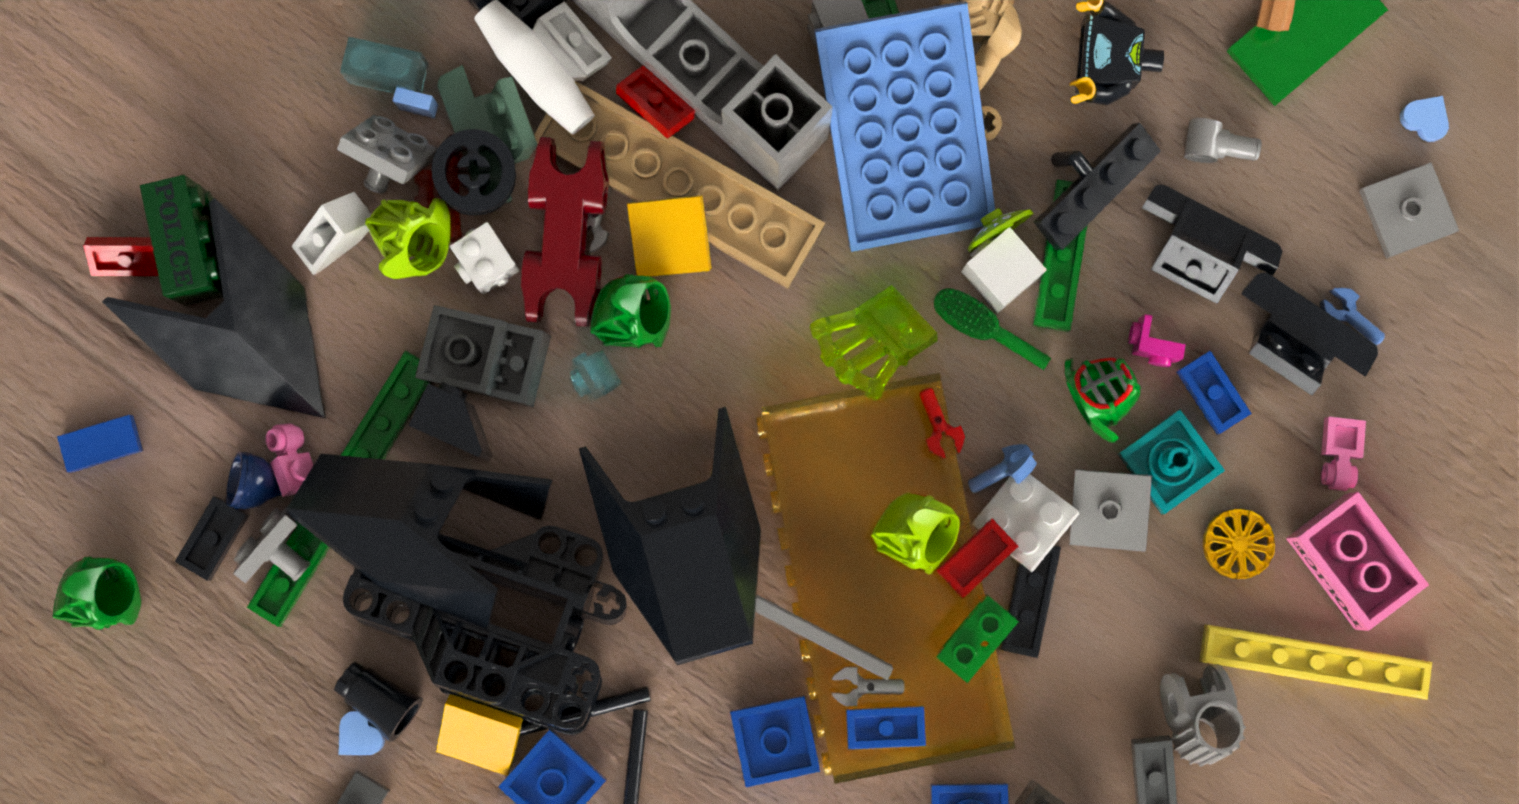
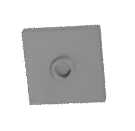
(1408, 210)
(1111, 510)

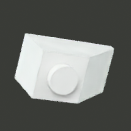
(332, 232)

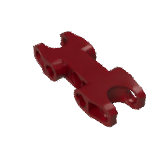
(566, 207)

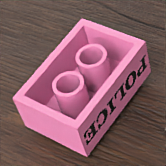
(1357, 561)

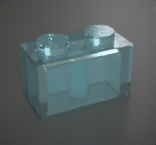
(383, 66)

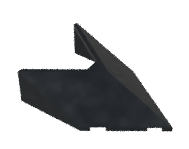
(254, 342)

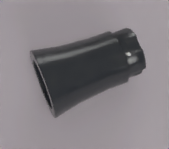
(378, 700)

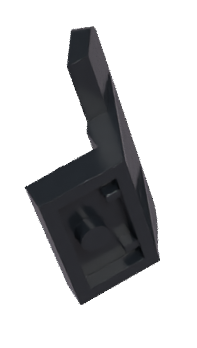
(1205, 245)
(1301, 337)

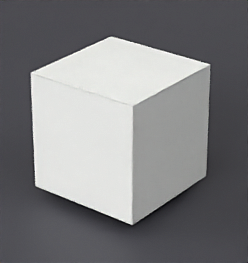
(1002, 269)

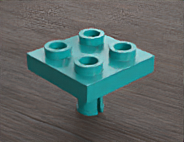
(1174, 458)

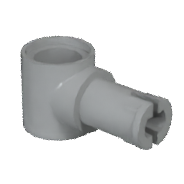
(1208, 142)

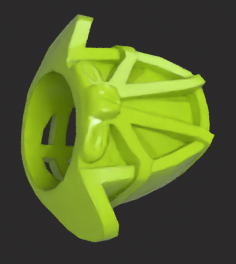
(398, 230)
(917, 531)

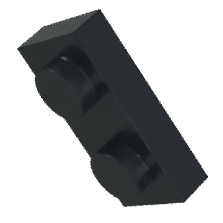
(211, 538)

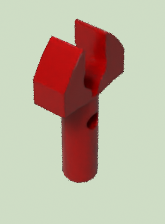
(939, 425)

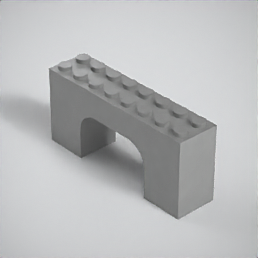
(753, 107)

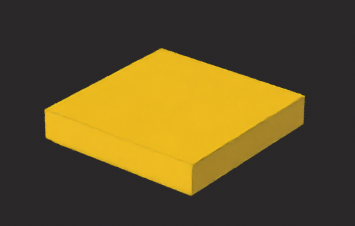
(669, 236)
(479, 734)

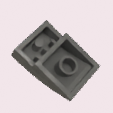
(483, 355)

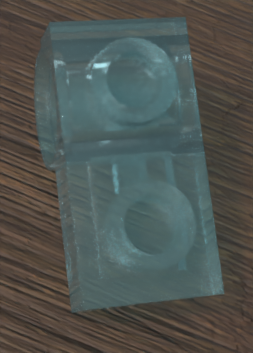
(593, 375)

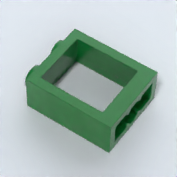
(984, 623)

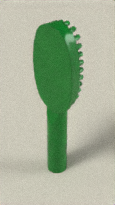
(979, 322)

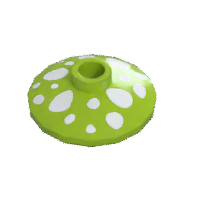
(996, 223)

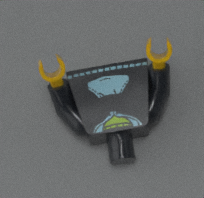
(1110, 55)

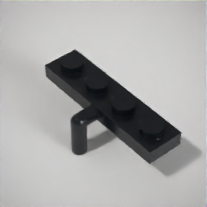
(1096, 184)

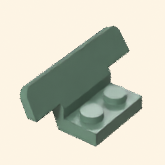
(494, 112)

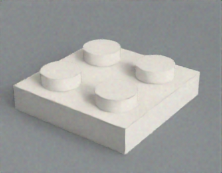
(1030, 516)

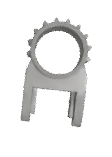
(1214, 707)

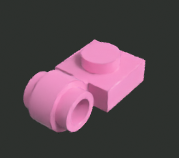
(1343, 441)
(288, 466)

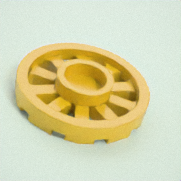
(1238, 544)

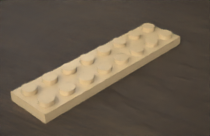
(648, 166)

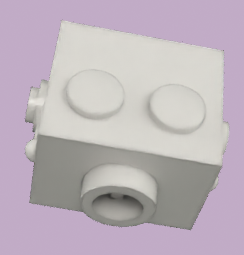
(483, 259)

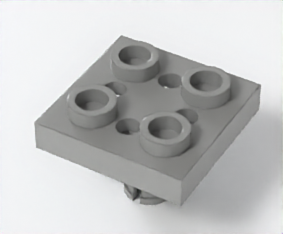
(386, 151)
(271, 547)

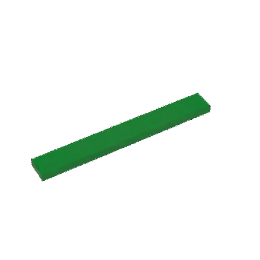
(370, 440)

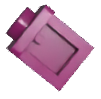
(1158, 351)

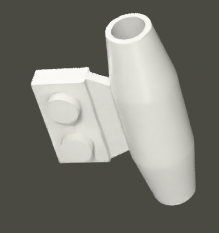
(547, 58)

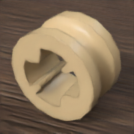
(996, 124)

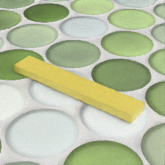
(1316, 661)

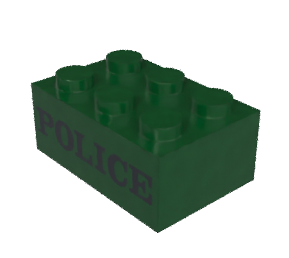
(182, 239)

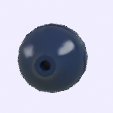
(250, 482)

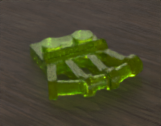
(893, 327)

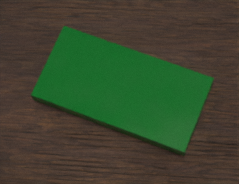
(1316, 34)

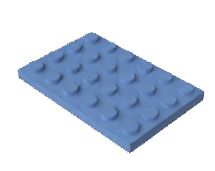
(906, 125)

